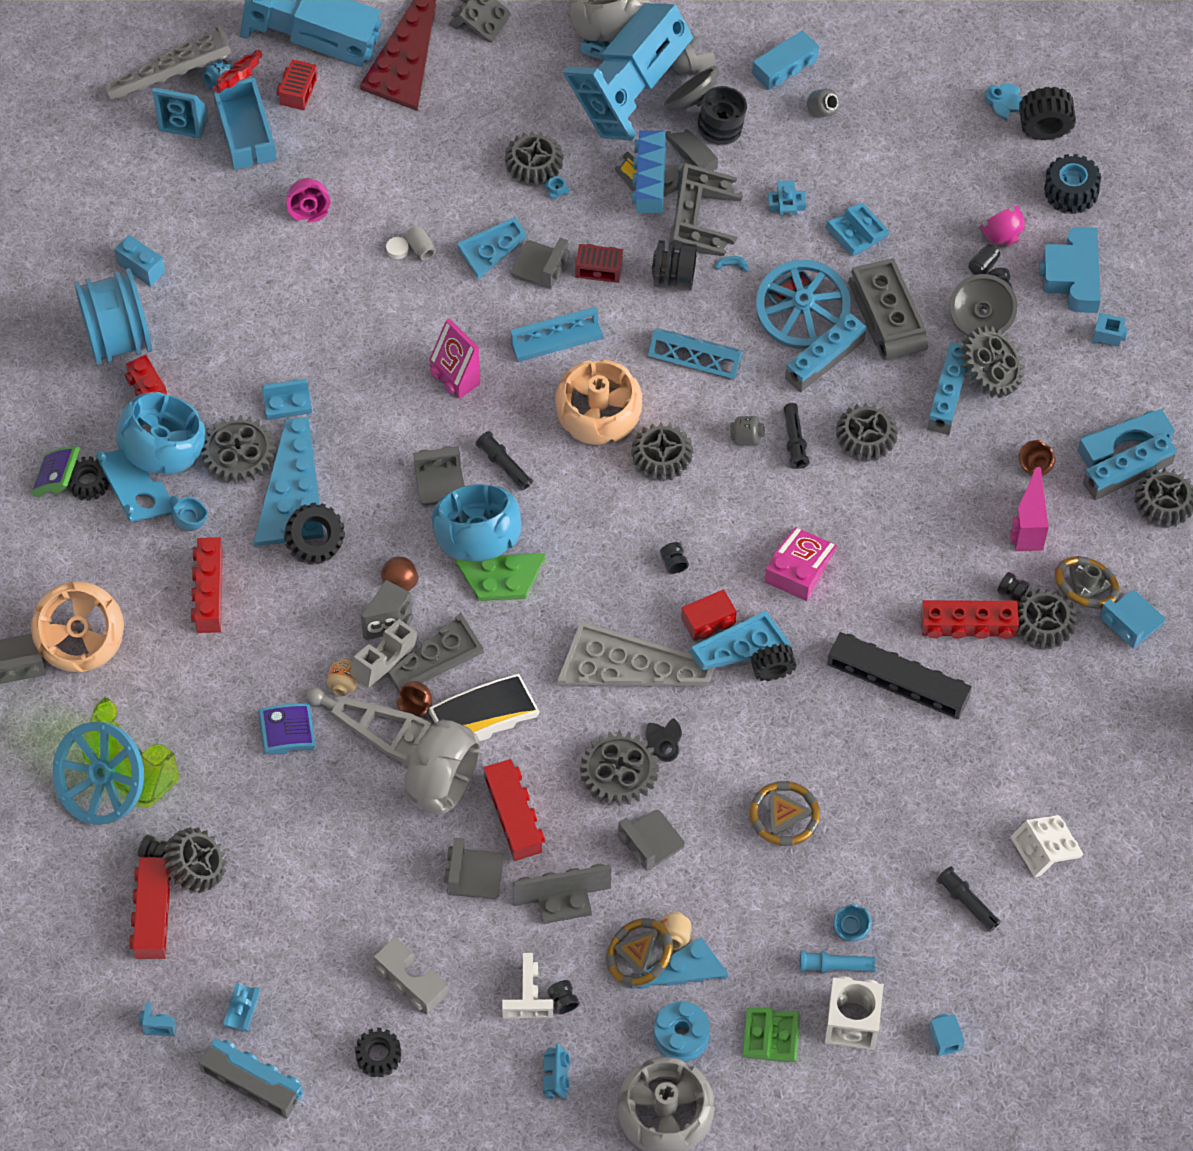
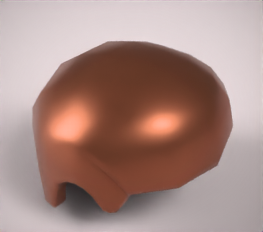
(1036, 454)
(400, 572)
(414, 698)

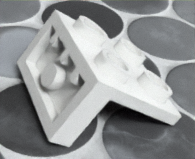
(1045, 842)

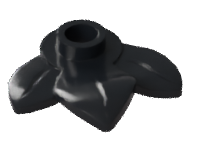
(663, 738)

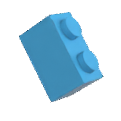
(140, 259)

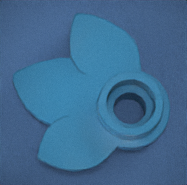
(1003, 98)

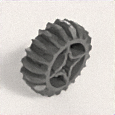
(534, 158)
(869, 440)
(648, 454)
(1166, 505)
(1046, 626)
(196, 875)

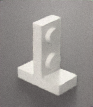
(530, 1005)

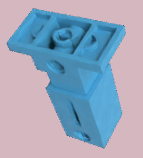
(326, 26)
(630, 64)

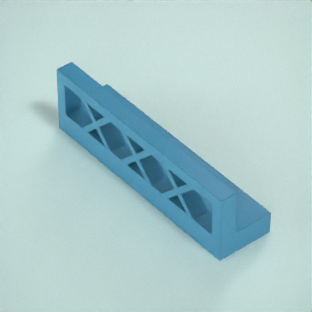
(556, 336)
(698, 345)

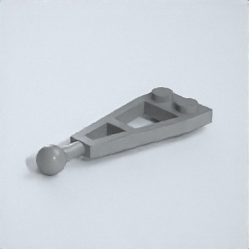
(410, 733)

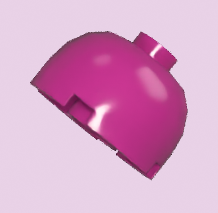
(308, 196)
(1004, 227)

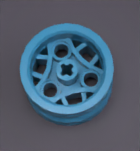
(113, 316)

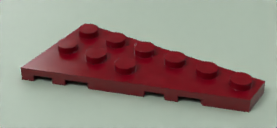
(402, 61)

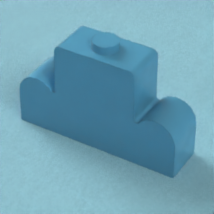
(1074, 269)

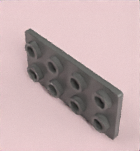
(563, 894)

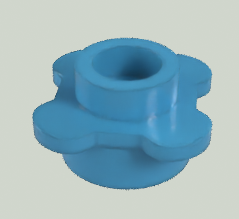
(556, 182)

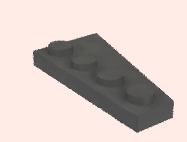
(444, 651)

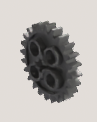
(1004, 373)
(238, 449)
(613, 786)

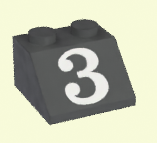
(385, 609)

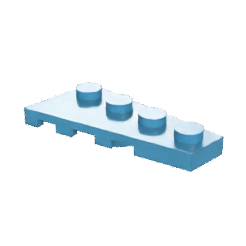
(738, 642)

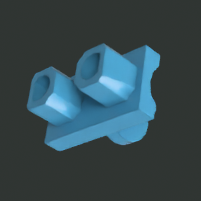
(241, 1007)

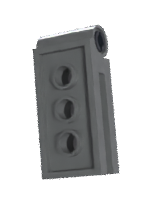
(888, 309)

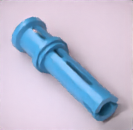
(824, 962)

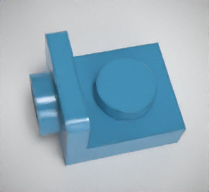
(156, 1025)

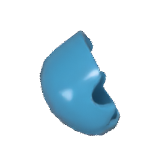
(189, 513)
(852, 923)

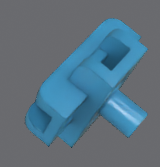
(594, 48)
(788, 195)

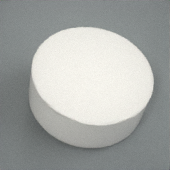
(397, 248)

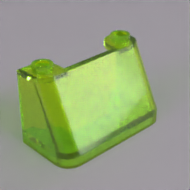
(158, 761)

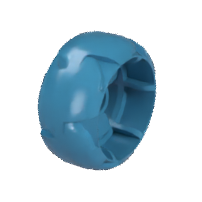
(174, 436)
(476, 522)

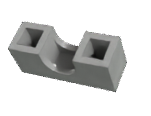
(374, 663)
(423, 991)

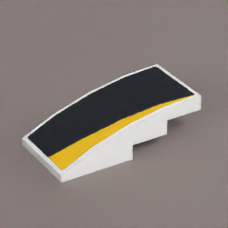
(489, 707)

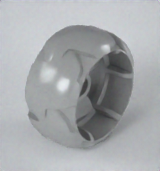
(602, 18)
(441, 766)
(690, 1086)

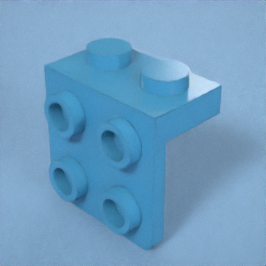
(1132, 618)

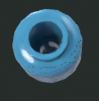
(214, 71)

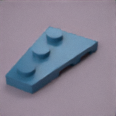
(491, 246)

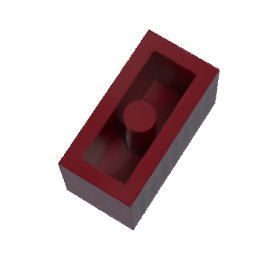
(599, 263)

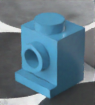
(1110, 330)

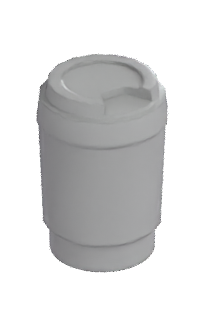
(420, 243)

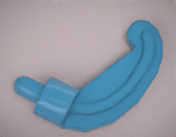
(732, 260)

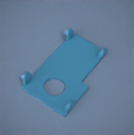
(132, 481)

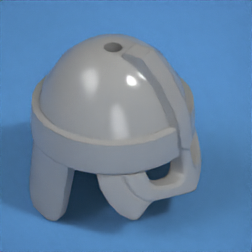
(690, 63)

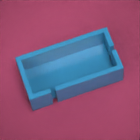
(245, 124)

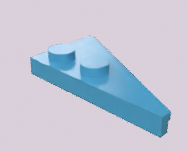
(690, 964)

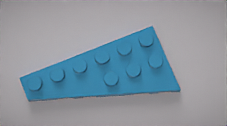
(290, 485)

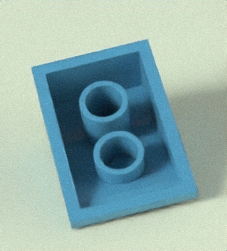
(179, 113)

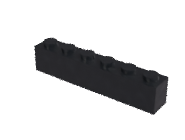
(899, 675)

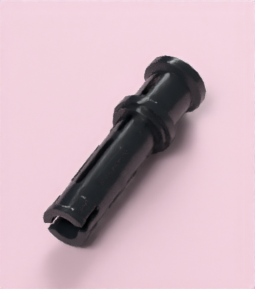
(796, 443)
(497, 453)
(960, 890)

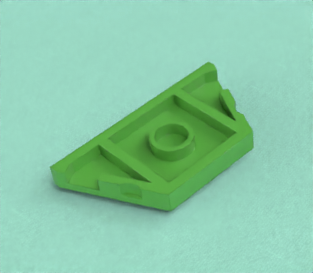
(503, 576)

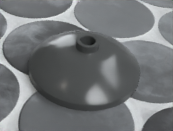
(693, 90)
(986, 293)

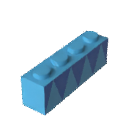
(650, 171)

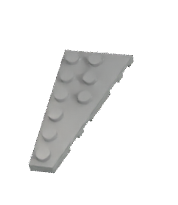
(174, 62)
(614, 658)

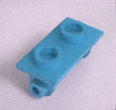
(556, 1061)

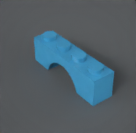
(1099, 446)

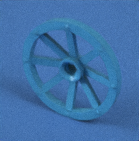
(799, 306)
(100, 773)

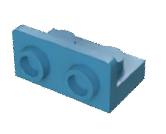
(287, 399)

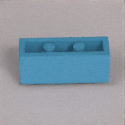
(785, 60)

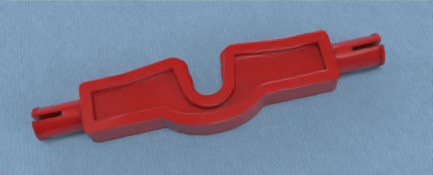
(240, 71)

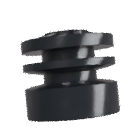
(722, 115)
(674, 265)

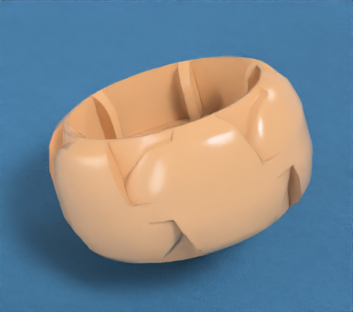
(594, 381)
(84, 597)

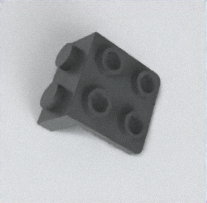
(482, 16)
(541, 263)
(437, 473)
(20, 659)
(650, 839)
(473, 871)

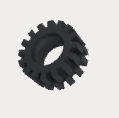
(91, 489)
(773, 662)
(378, 1038)

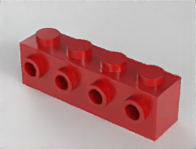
(208, 587)
(969, 618)
(513, 810)
(152, 909)

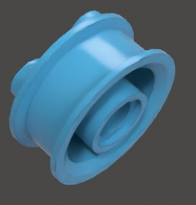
(681, 1016)

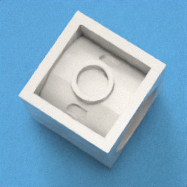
(851, 1032)

